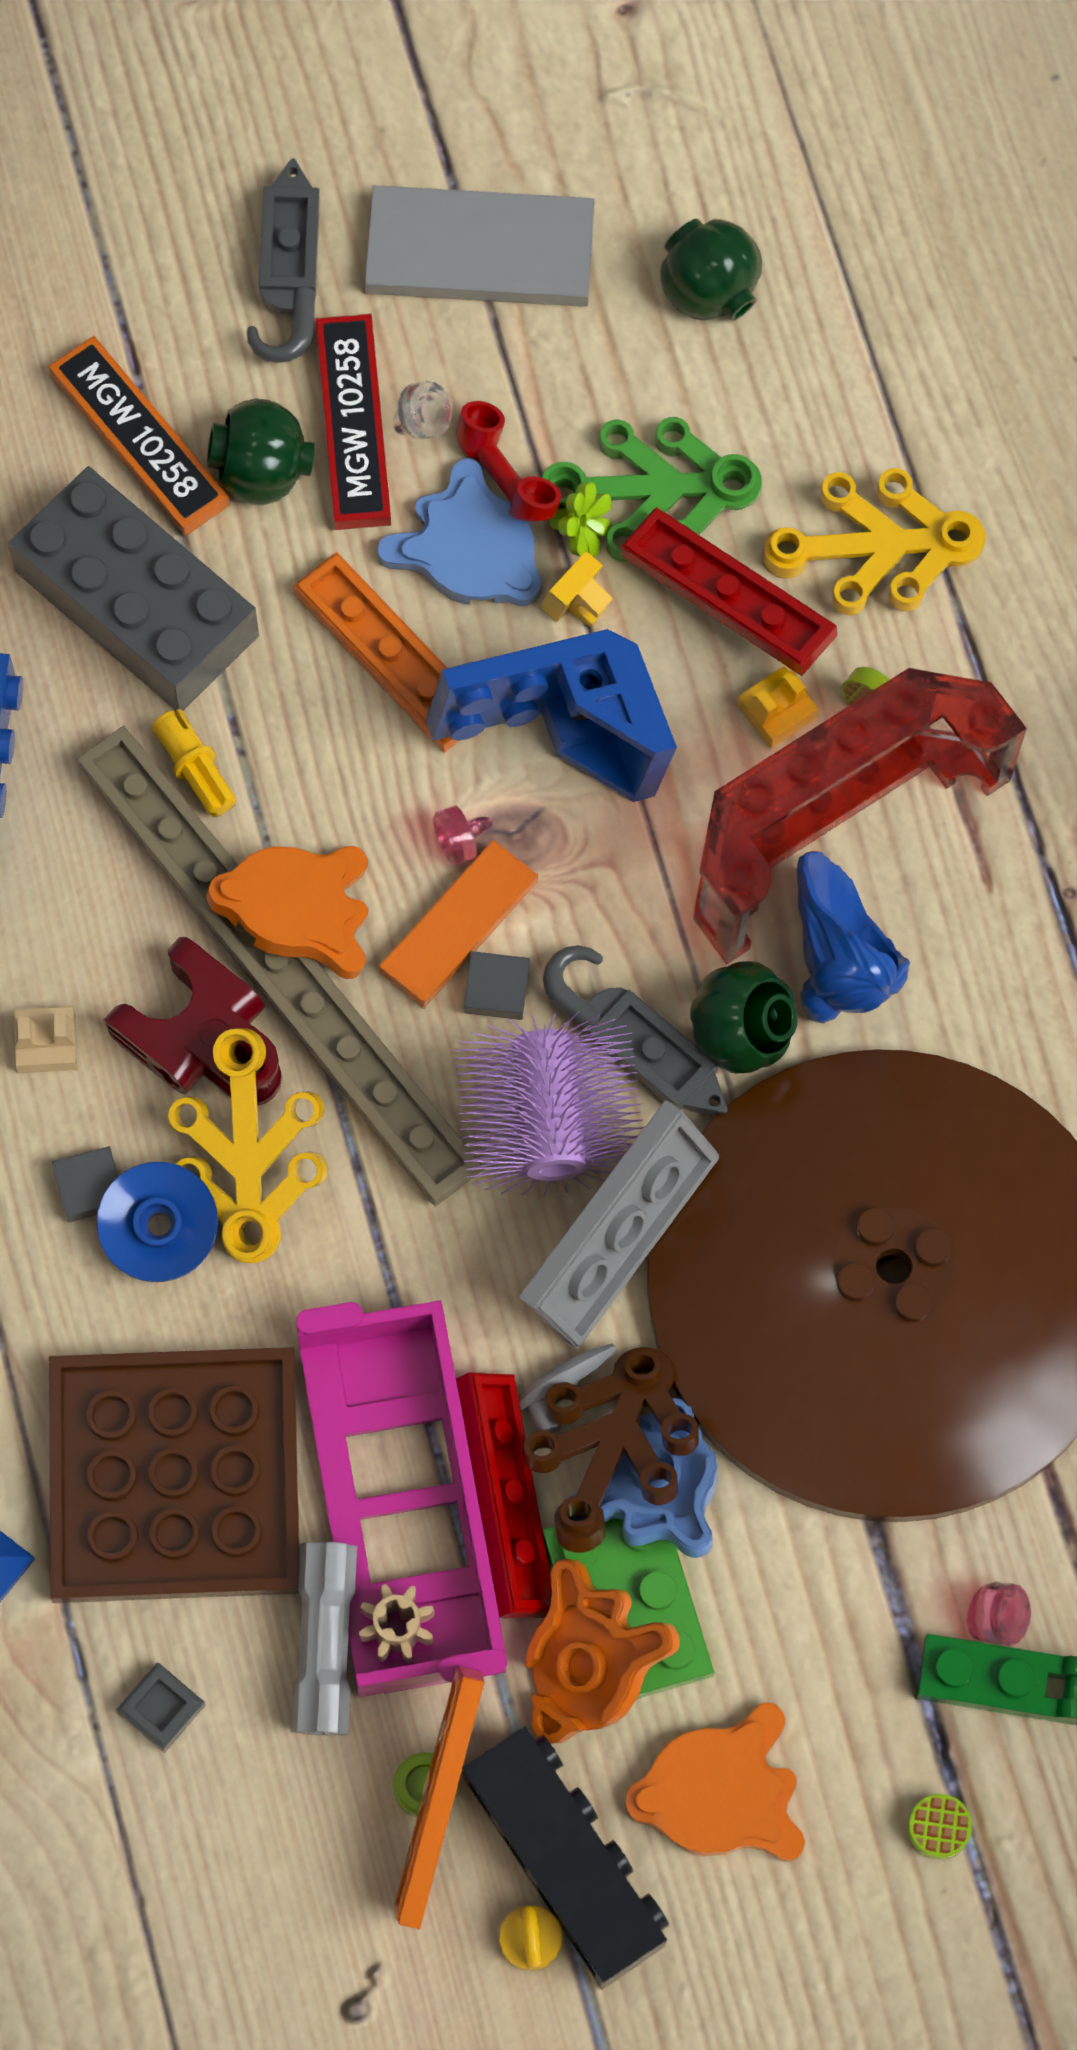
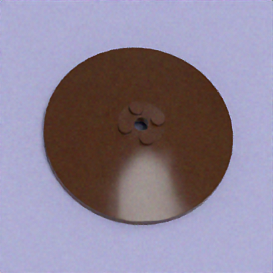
(820, 1368)

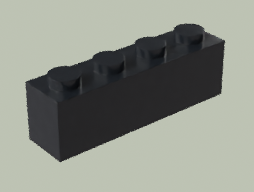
(565, 1857)

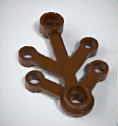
(612, 1437)

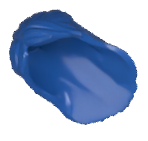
(843, 948)

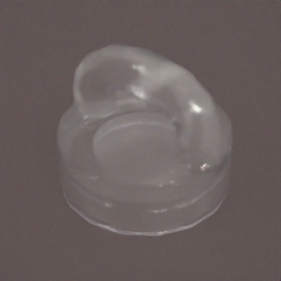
(422, 411)

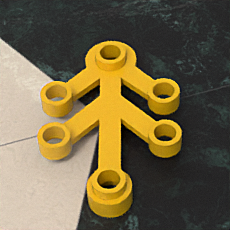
(883, 542)
(247, 1156)

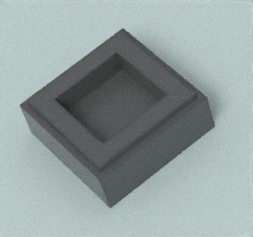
(496, 985)
(83, 1181)
(161, 1707)

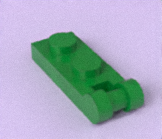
(997, 1679)

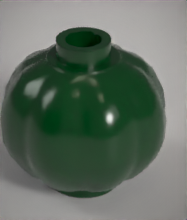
(711, 270)
(259, 452)
(743, 1017)

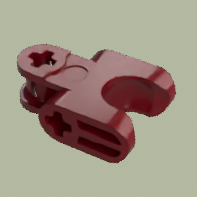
(182, 1046)

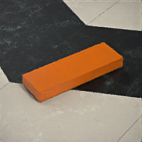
(458, 923)

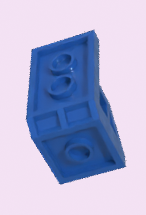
(593, 675)

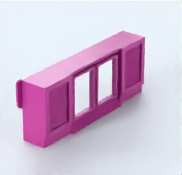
(376, 1377)

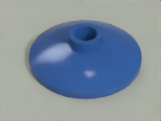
(135, 1200)

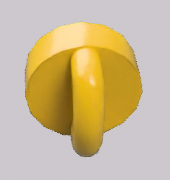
(530, 1938)

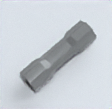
(321, 1686)

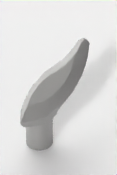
(570, 1371)

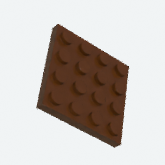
(173, 1475)

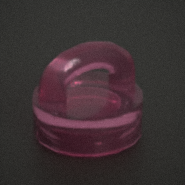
(457, 834)
(999, 1614)

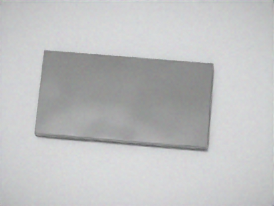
(479, 245)
(620, 1225)

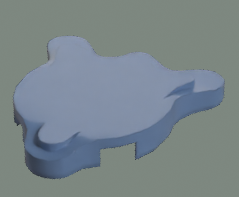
(468, 543)
(681, 1519)

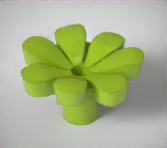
(583, 519)

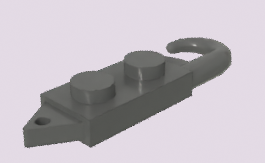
(289, 261)
(663, 1056)

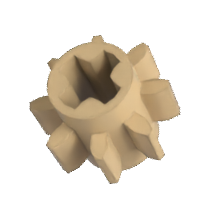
(406, 1609)

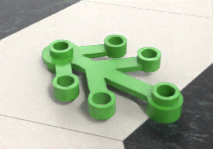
(661, 482)

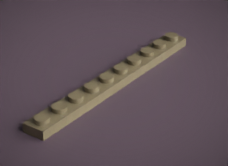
(292, 985)

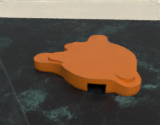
(297, 904)
(588, 1656)
(718, 1791)

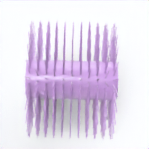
(548, 1104)

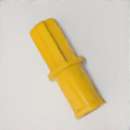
(194, 761)

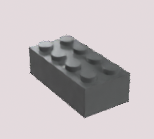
(134, 589)

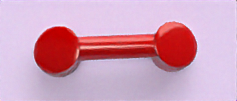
(478, 436)

